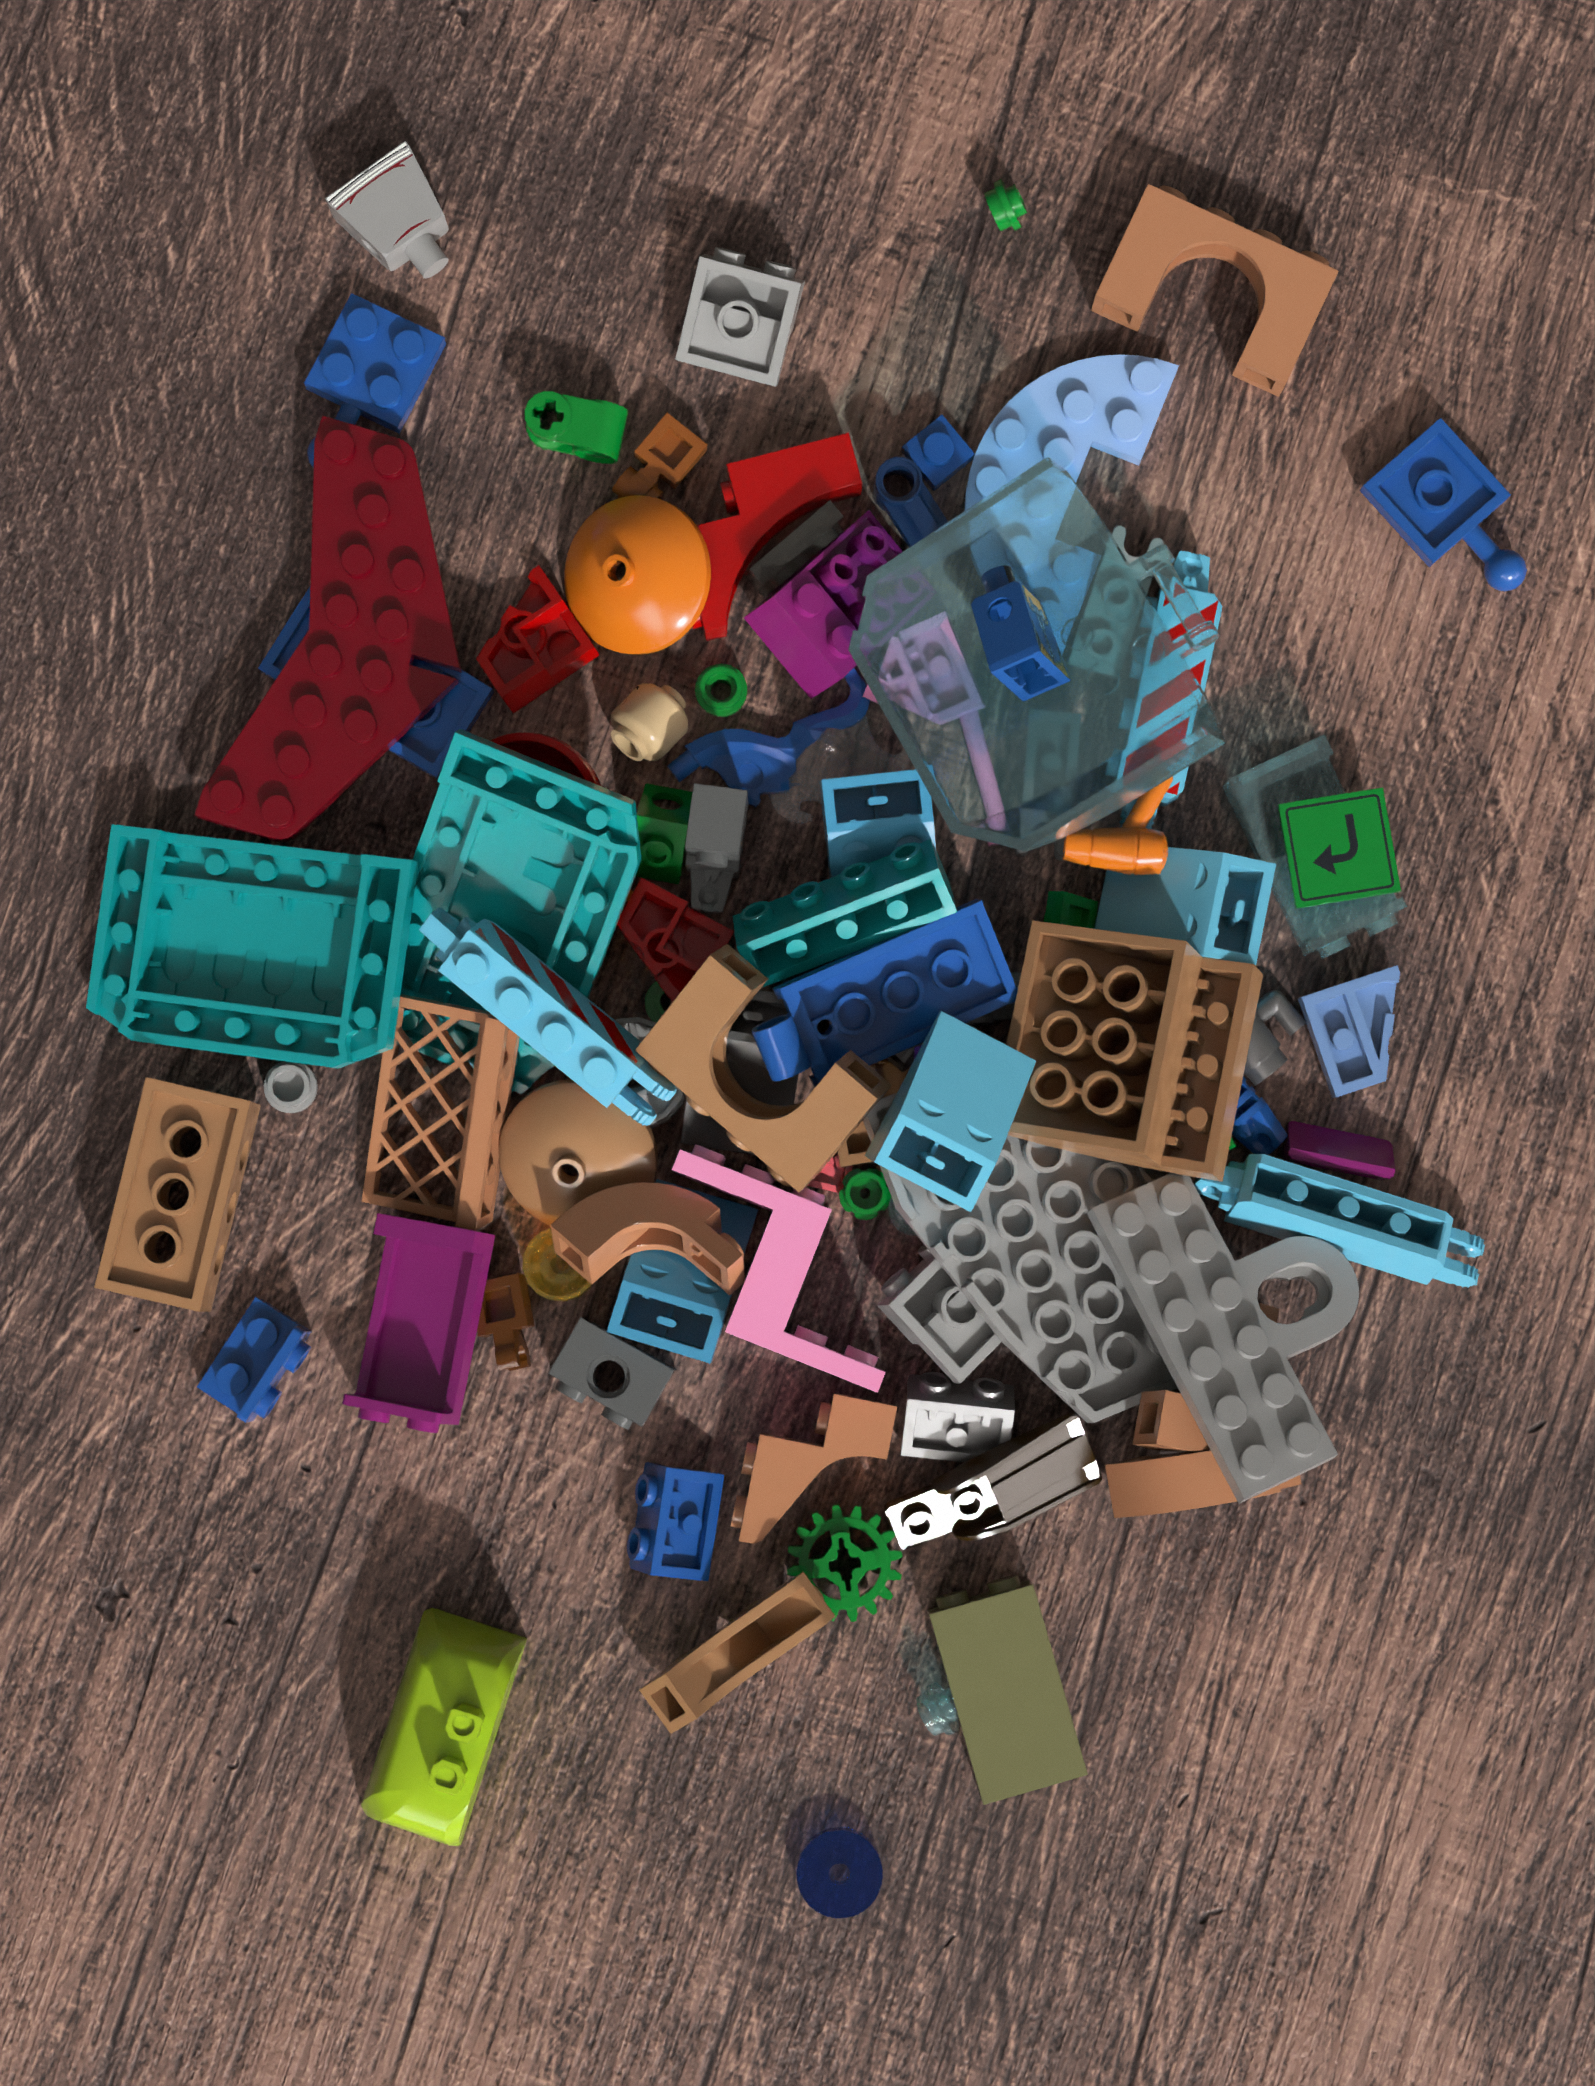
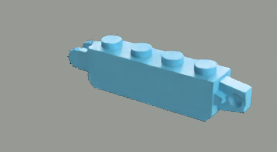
(1353, 1218)

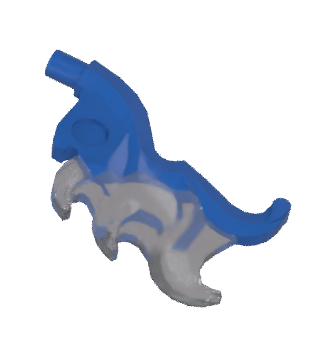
(790, 767)

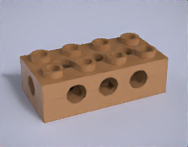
(143, 1204)

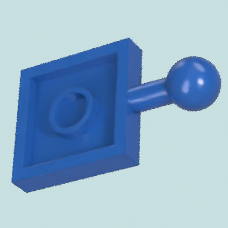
(373, 365)
(1441, 495)

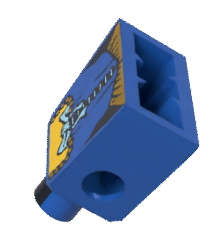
(1017, 636)

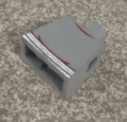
(393, 213)

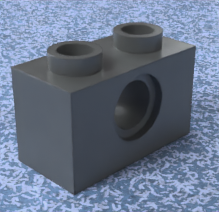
(586, 1350)

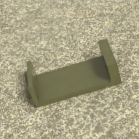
(1006, 1689)

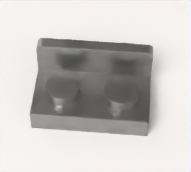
(955, 1418)

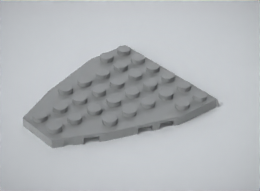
(1042, 1271)

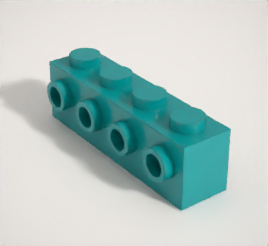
(845, 912)

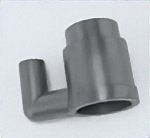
(1264, 1052)

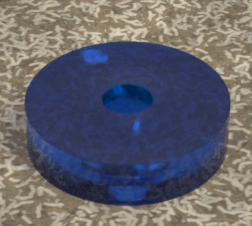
(844, 1897)

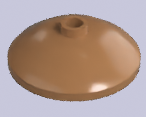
(571, 1127)

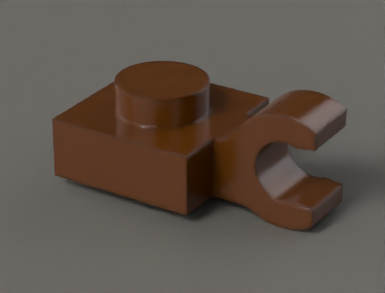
(502, 1315)

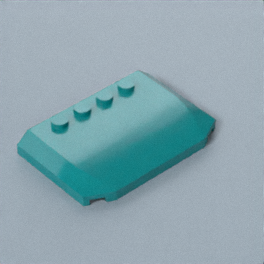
(532, 855)
(251, 947)

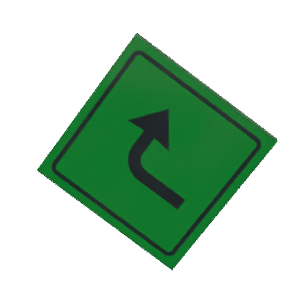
(1339, 848)

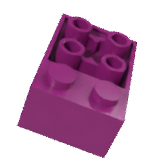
(819, 606)

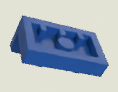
(256, 1360)
(675, 1522)

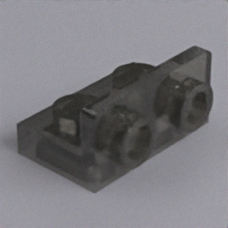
(795, 550)

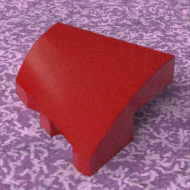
(535, 645)

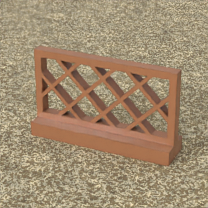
(481, 1131)

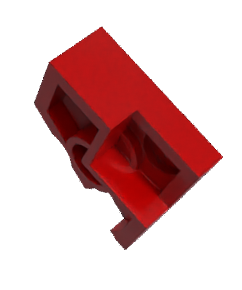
(669, 935)

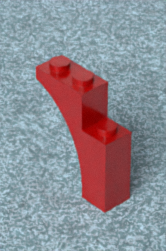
(768, 497)

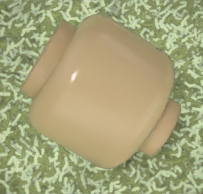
(649, 722)

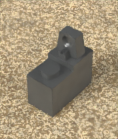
(715, 844)

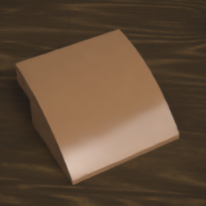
(1132, 1047)

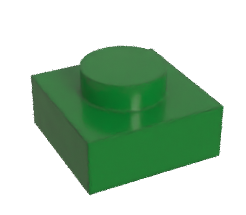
(1070, 909)

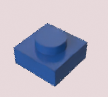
(938, 452)

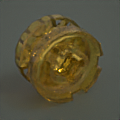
(549, 1273)

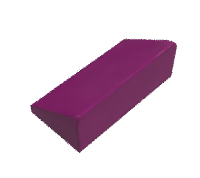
(1338, 1151)

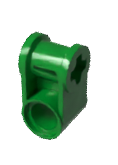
(583, 426)

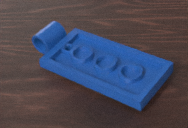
(887, 995)

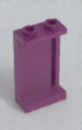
(422, 1323)

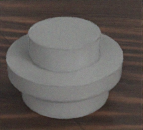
(290, 1087)

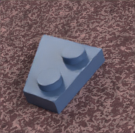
(1353, 1030)

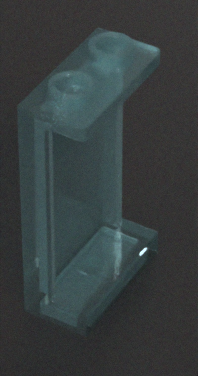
(1254, 799)

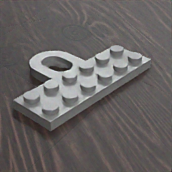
(1215, 1335)

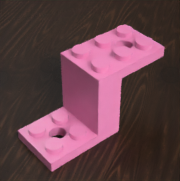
(779, 1267)

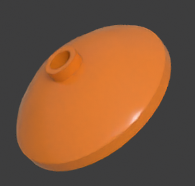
(662, 582)

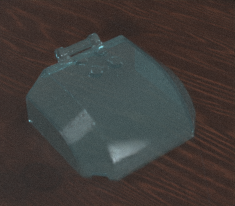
(1077, 751)

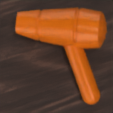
(1124, 848)

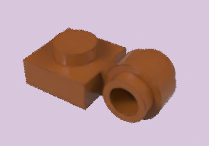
(667, 454)

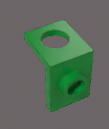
(662, 833)

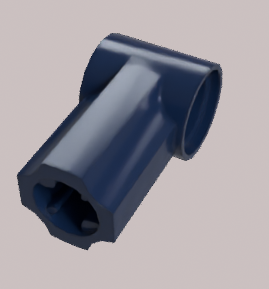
(913, 514)

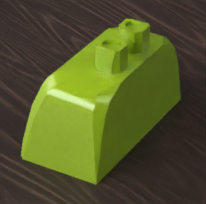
(442, 1726)

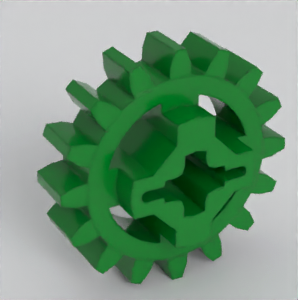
(870, 1559)

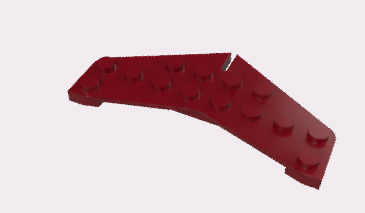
(353, 674)

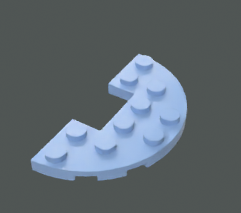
(1060, 415)

